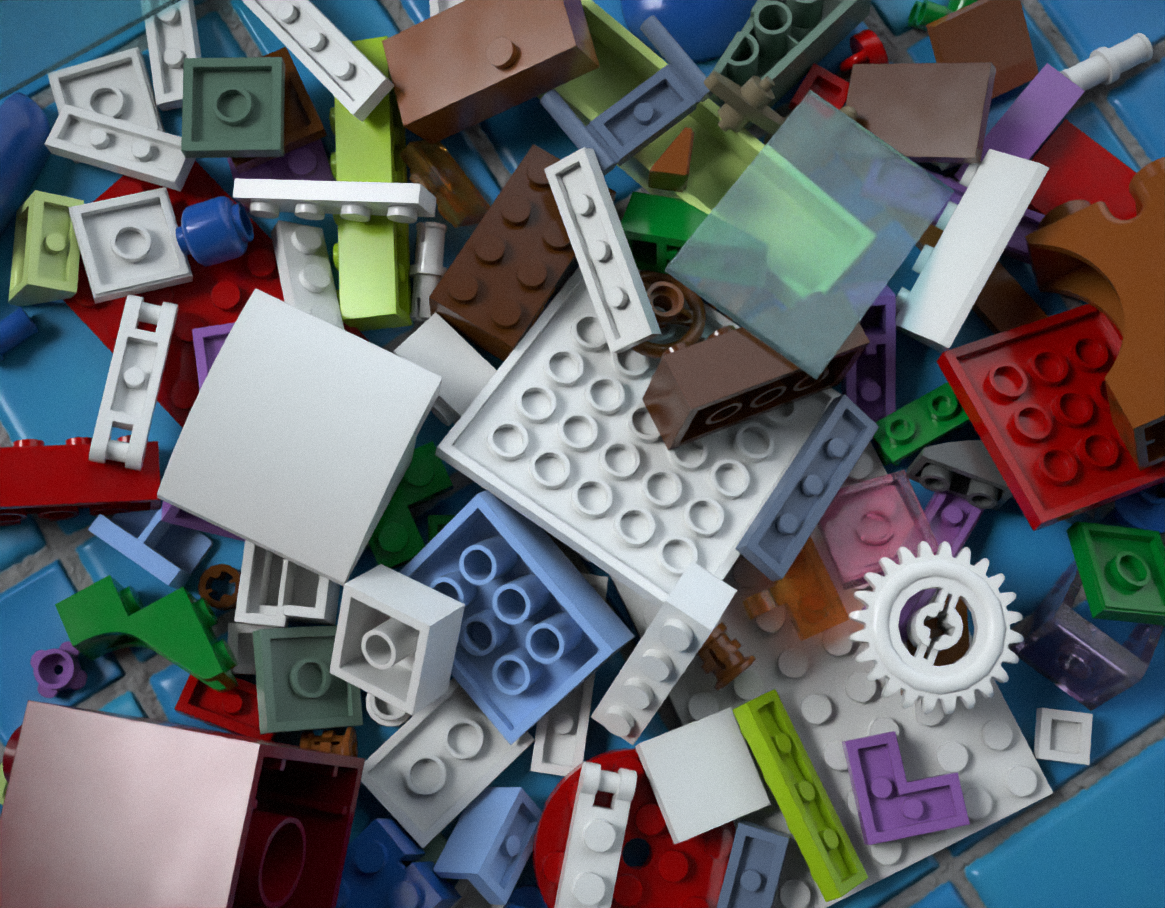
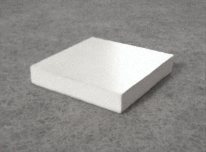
(109, 86)
(130, 244)
(702, 775)

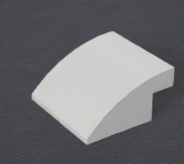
(299, 437)

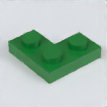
(396, 535)

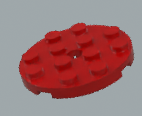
(672, 875)

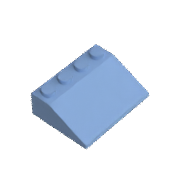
(528, 613)

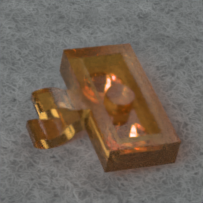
(442, 176)
(806, 595)

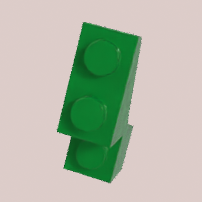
(175, 627)

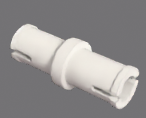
(1108, 63)
(427, 268)

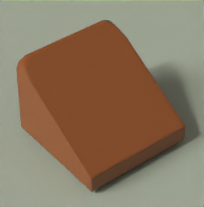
(673, 166)

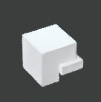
(281, 591)

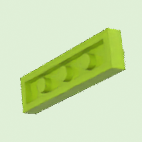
(800, 795)

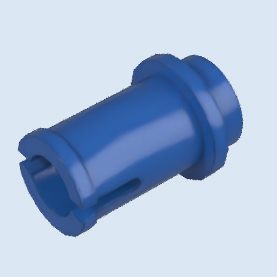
(14, 330)

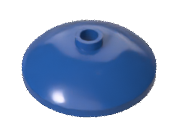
(698, 26)

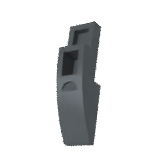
(971, 474)

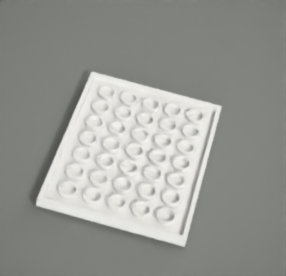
(835, 703)

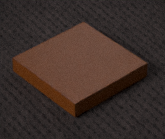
(987, 33)

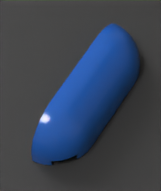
(22, 151)

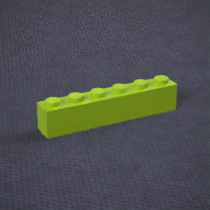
(372, 253)

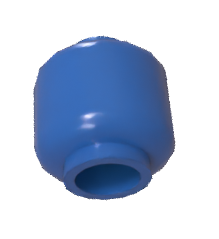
(214, 231)

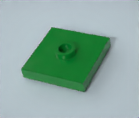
(1120, 571)

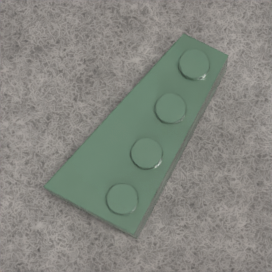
(786, 40)

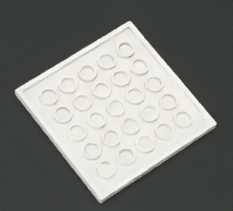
(581, 458)

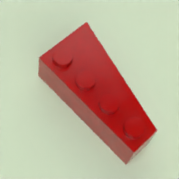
(62, 480)

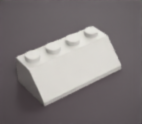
(968, 248)

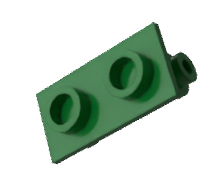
(918, 424)

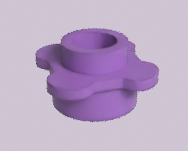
(44, 667)

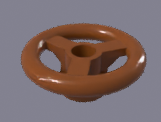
(669, 295)

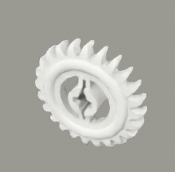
(914, 673)

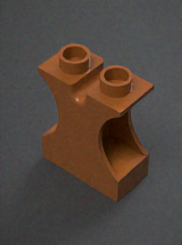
(1121, 273)

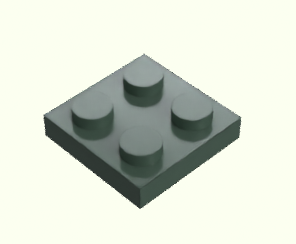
(233, 107)
(296, 683)

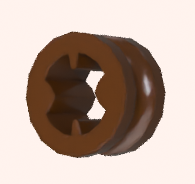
(219, 572)

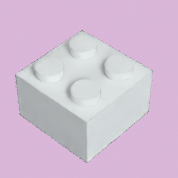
(396, 638)

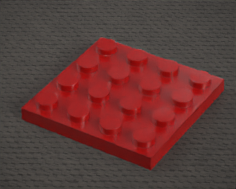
(1047, 413)

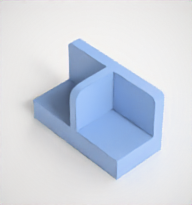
(157, 546)
(491, 842)

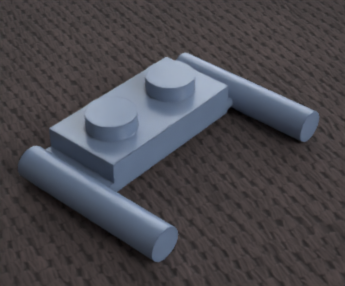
(643, 112)

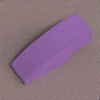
(1031, 116)

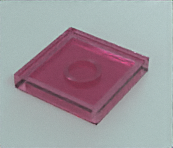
(872, 523)

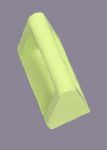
(44, 251)

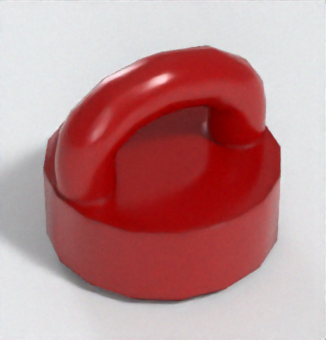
(865, 49)

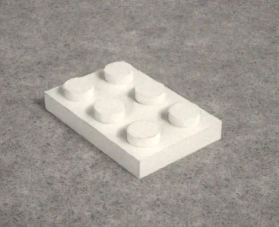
(439, 763)

